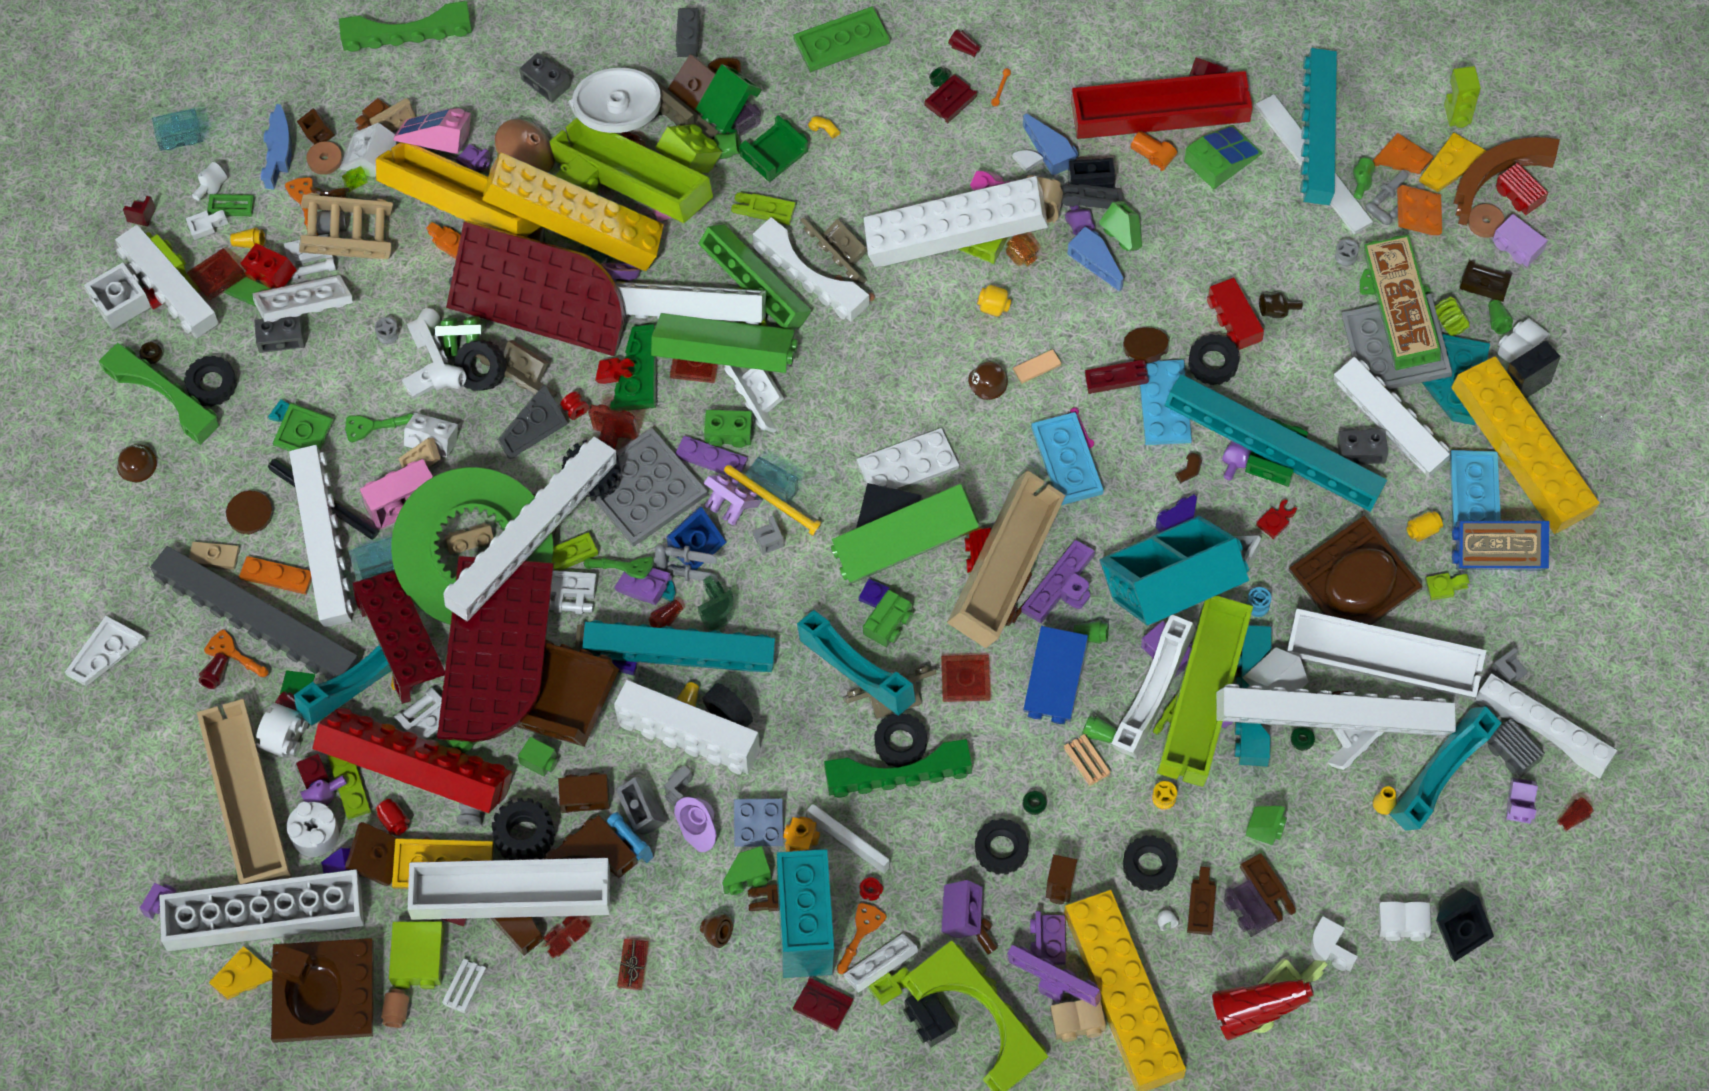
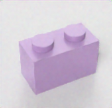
(1519, 240)

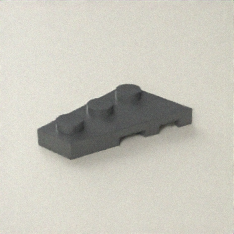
(532, 424)

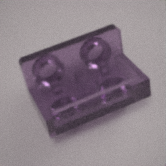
(1249, 908)

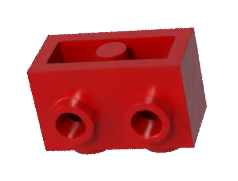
(268, 267)

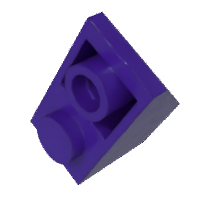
(1178, 514)

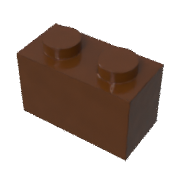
(583, 792)
(1061, 879)

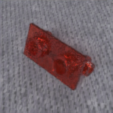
(557, 940)

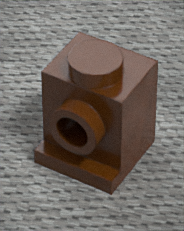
(315, 127)

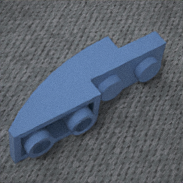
(279, 148)

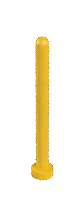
(774, 500)

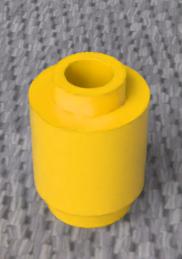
(1424, 526)

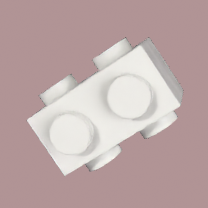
(423, 427)

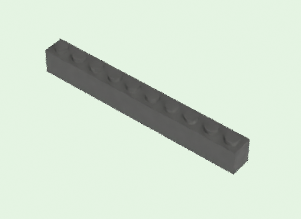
(252, 614)

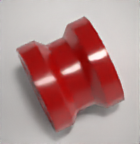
(574, 405)

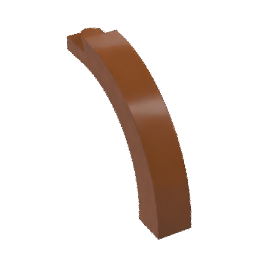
(1525, 151)

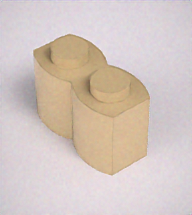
(1077, 1019)

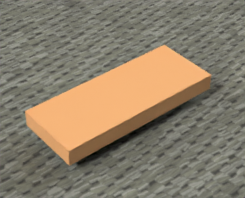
(1037, 366)

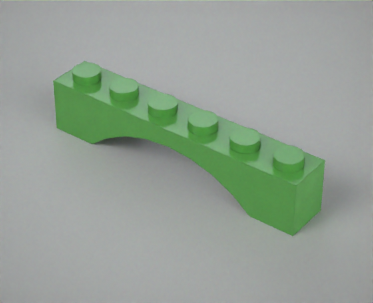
(449, 20)
(125, 367)

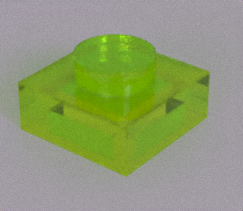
(354, 178)

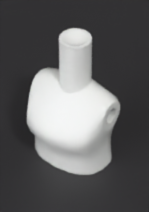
(210, 180)

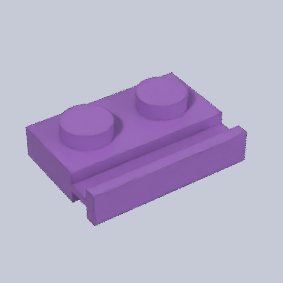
(647, 589)

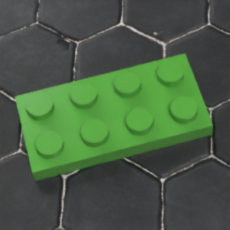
(841, 39)

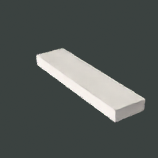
(848, 838)

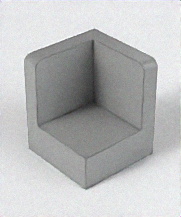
(768, 537)
(1509, 668)

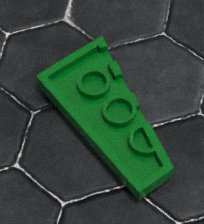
(639, 389)

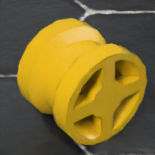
(1163, 790)

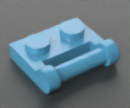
(625, 833)

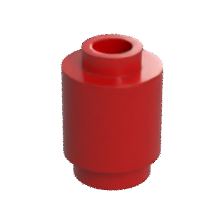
(392, 817)

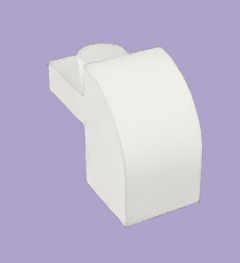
(1325, 946)

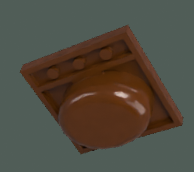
(1356, 575)
(335, 995)

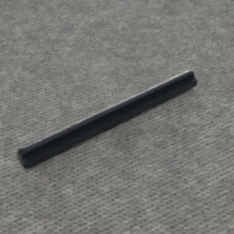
(339, 510)

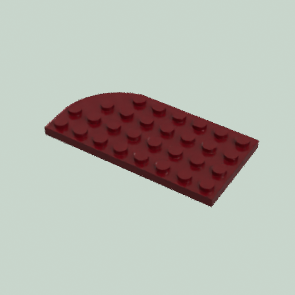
(536, 288)
(496, 657)

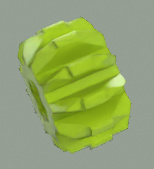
(1452, 316)

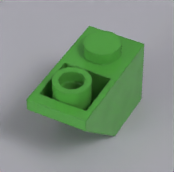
(1123, 224)
(1267, 824)
(748, 867)

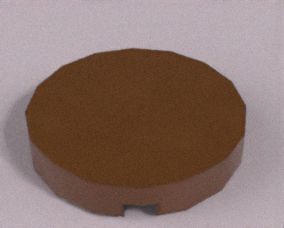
(1146, 344)
(249, 512)

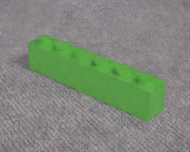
(754, 275)

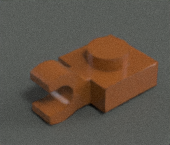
(370, 111)

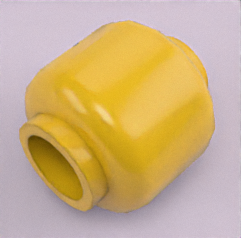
(993, 300)

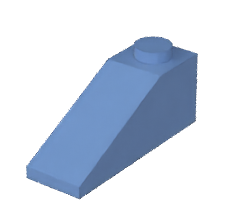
(1050, 145)
(1093, 254)

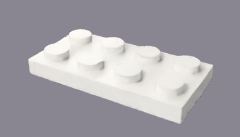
(302, 298)
(909, 461)

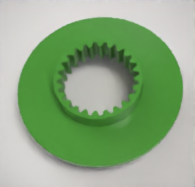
(428, 509)

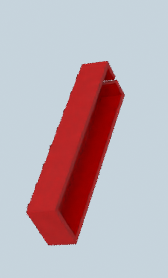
(1161, 105)
(412, 759)

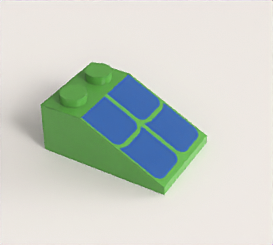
(1220, 155)

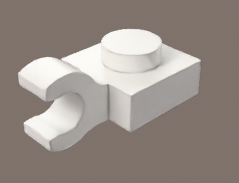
(202, 223)

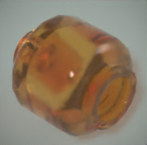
(1022, 250)

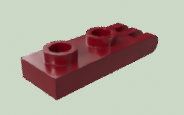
(1116, 376)

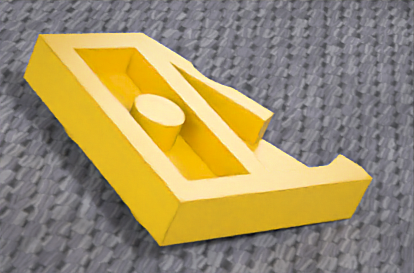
(241, 974)

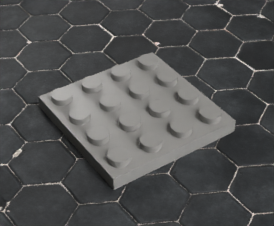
(1370, 344)
(651, 488)

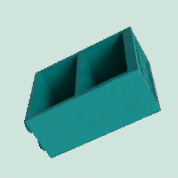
(1174, 570)
(805, 913)

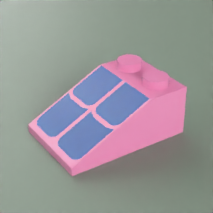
(439, 130)

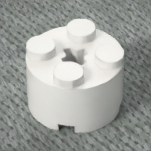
(281, 731)
(306, 818)

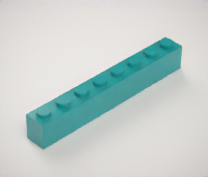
(1319, 127)
(679, 647)

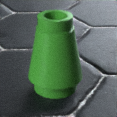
(1499, 317)
(1096, 631)
(1099, 730)

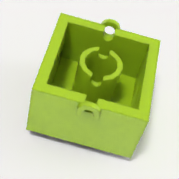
(689, 147)
(580, 174)

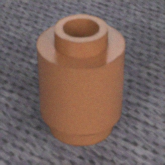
(395, 1008)

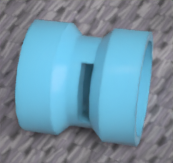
(1260, 607)

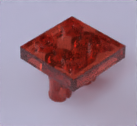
(613, 424)

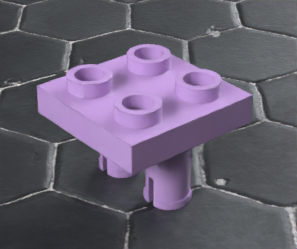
(730, 489)

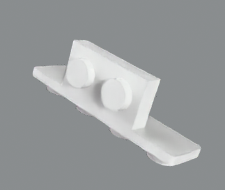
(759, 392)
(1353, 743)

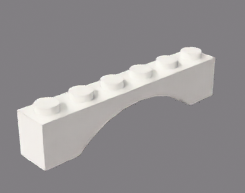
(843, 296)
(1142, 714)
(1577, 743)

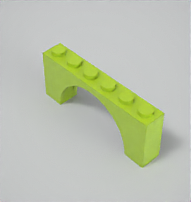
(952, 971)

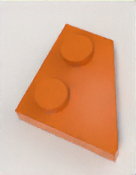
(1403, 155)

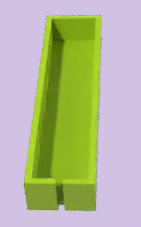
(635, 170)
(1209, 668)

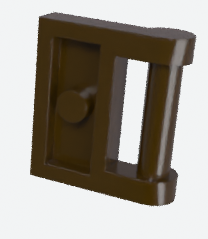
(1485, 281)

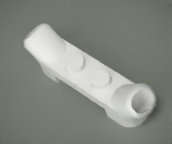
(440, 373)

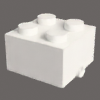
(117, 295)

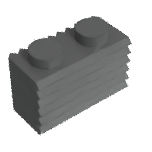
(688, 32)
(1515, 748)

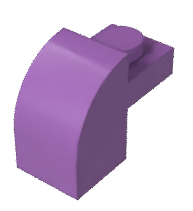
(1521, 800)

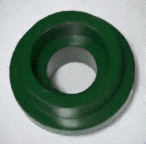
(939, 76)
(1299, 744)
(1034, 795)

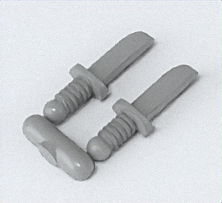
(1388, 190)
(660, 561)

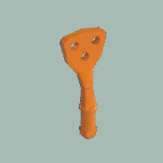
(300, 187)
(230, 651)
(862, 930)

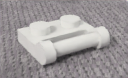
(296, 257)
(427, 723)

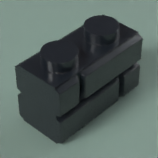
(1092, 172)
(930, 1017)

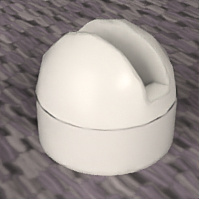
(1165, 917)

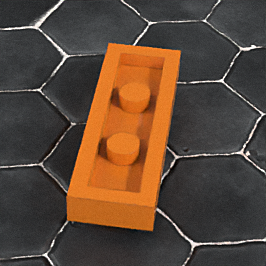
(276, 575)

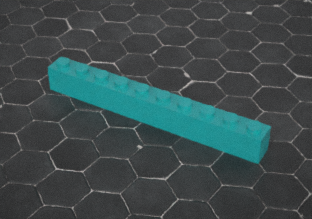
(1275, 442)

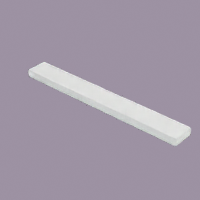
(1290, 135)

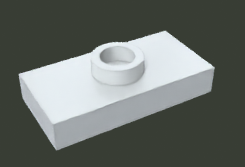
(418, 383)

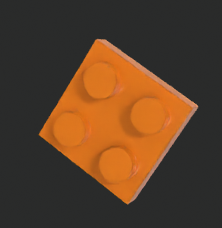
(1419, 210)

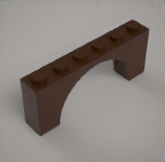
(591, 841)

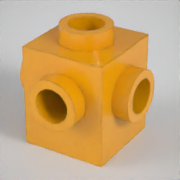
(801, 834)

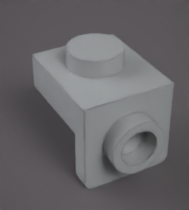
(676, 782)

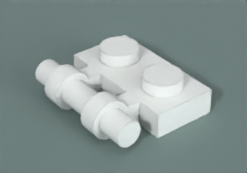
(572, 585)

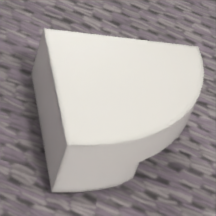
(1027, 159)

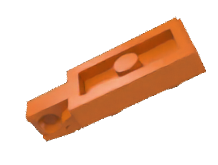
(444, 238)

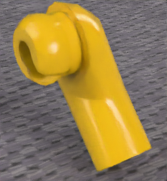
(825, 124)

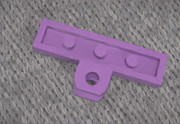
(1062, 583)
(1054, 980)

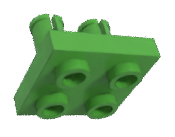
(450, 328)

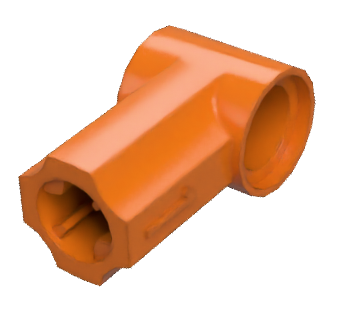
(1158, 153)

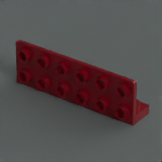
(398, 632)

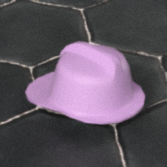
(696, 822)

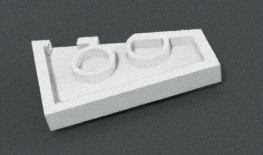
(103, 650)

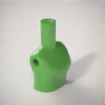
(727, 144)
(1363, 176)

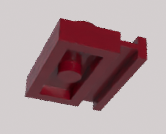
(950, 98)
(823, 1004)

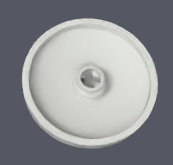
(616, 100)

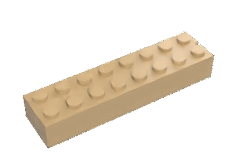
(1006, 560)
(243, 794)

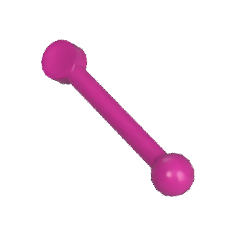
(1090, 443)

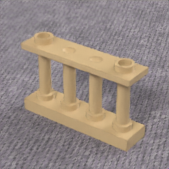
(345, 247)

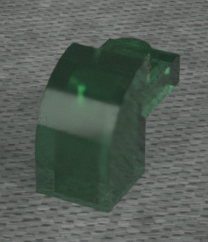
(719, 609)

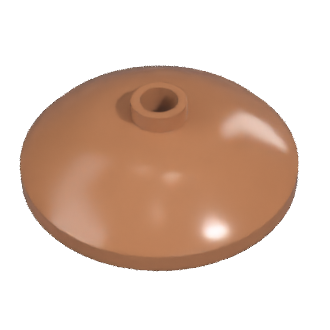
(526, 143)

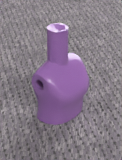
(1079, 218)
(1236, 457)
(323, 791)

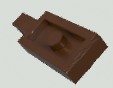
(1201, 904)

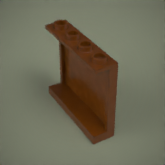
(570, 694)

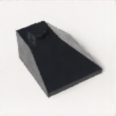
(1463, 923)

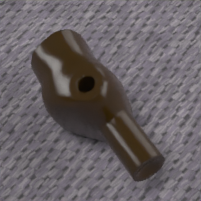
(1277, 305)

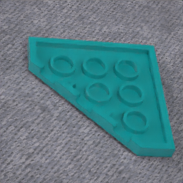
(1462, 356)

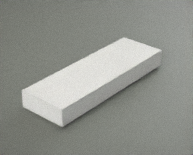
(880, 962)

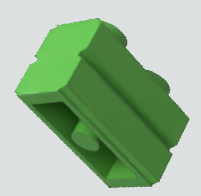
(888, 618)

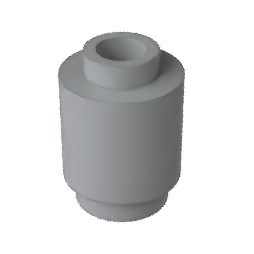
(323, 222)

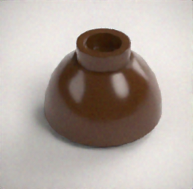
(717, 929)

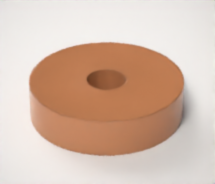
(326, 166)
(1489, 212)

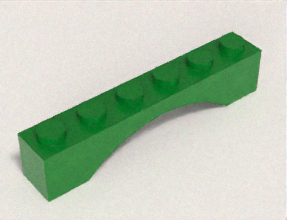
(848, 776)

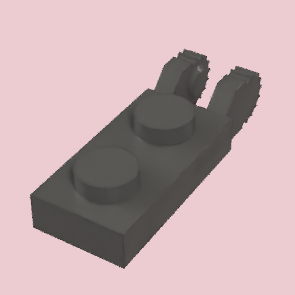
(1090, 196)

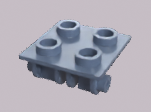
(758, 822)

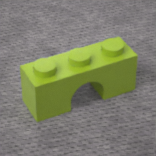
(1464, 96)

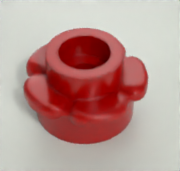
(870, 883)

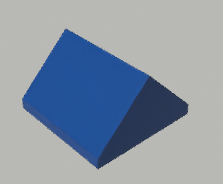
(697, 533)

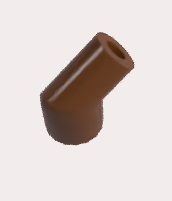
(1192, 469)
(984, 938)

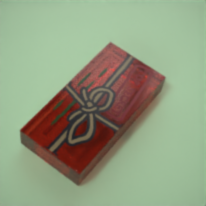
(633, 964)

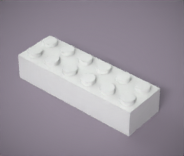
(687, 728)

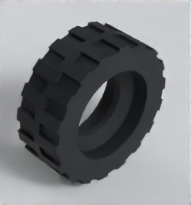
(1213, 343)
(496, 360)
(207, 365)
(727, 705)
(895, 723)
(1007, 829)
(1154, 845)

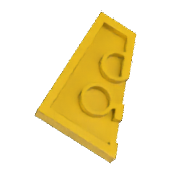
(1450, 162)

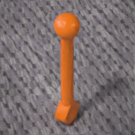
(995, 101)

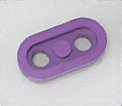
(621, 270)

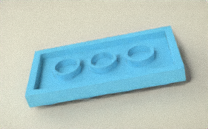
(1160, 422)
(1067, 457)
(1474, 486)

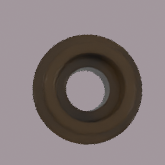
(148, 347)

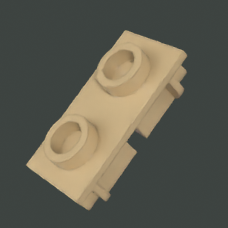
(475, 537)

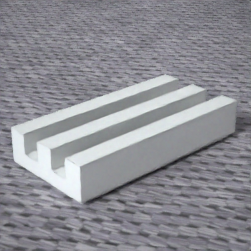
(472, 967)

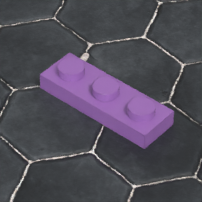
(709, 456)

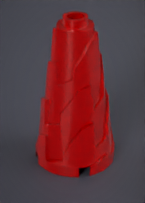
(1250, 1007)

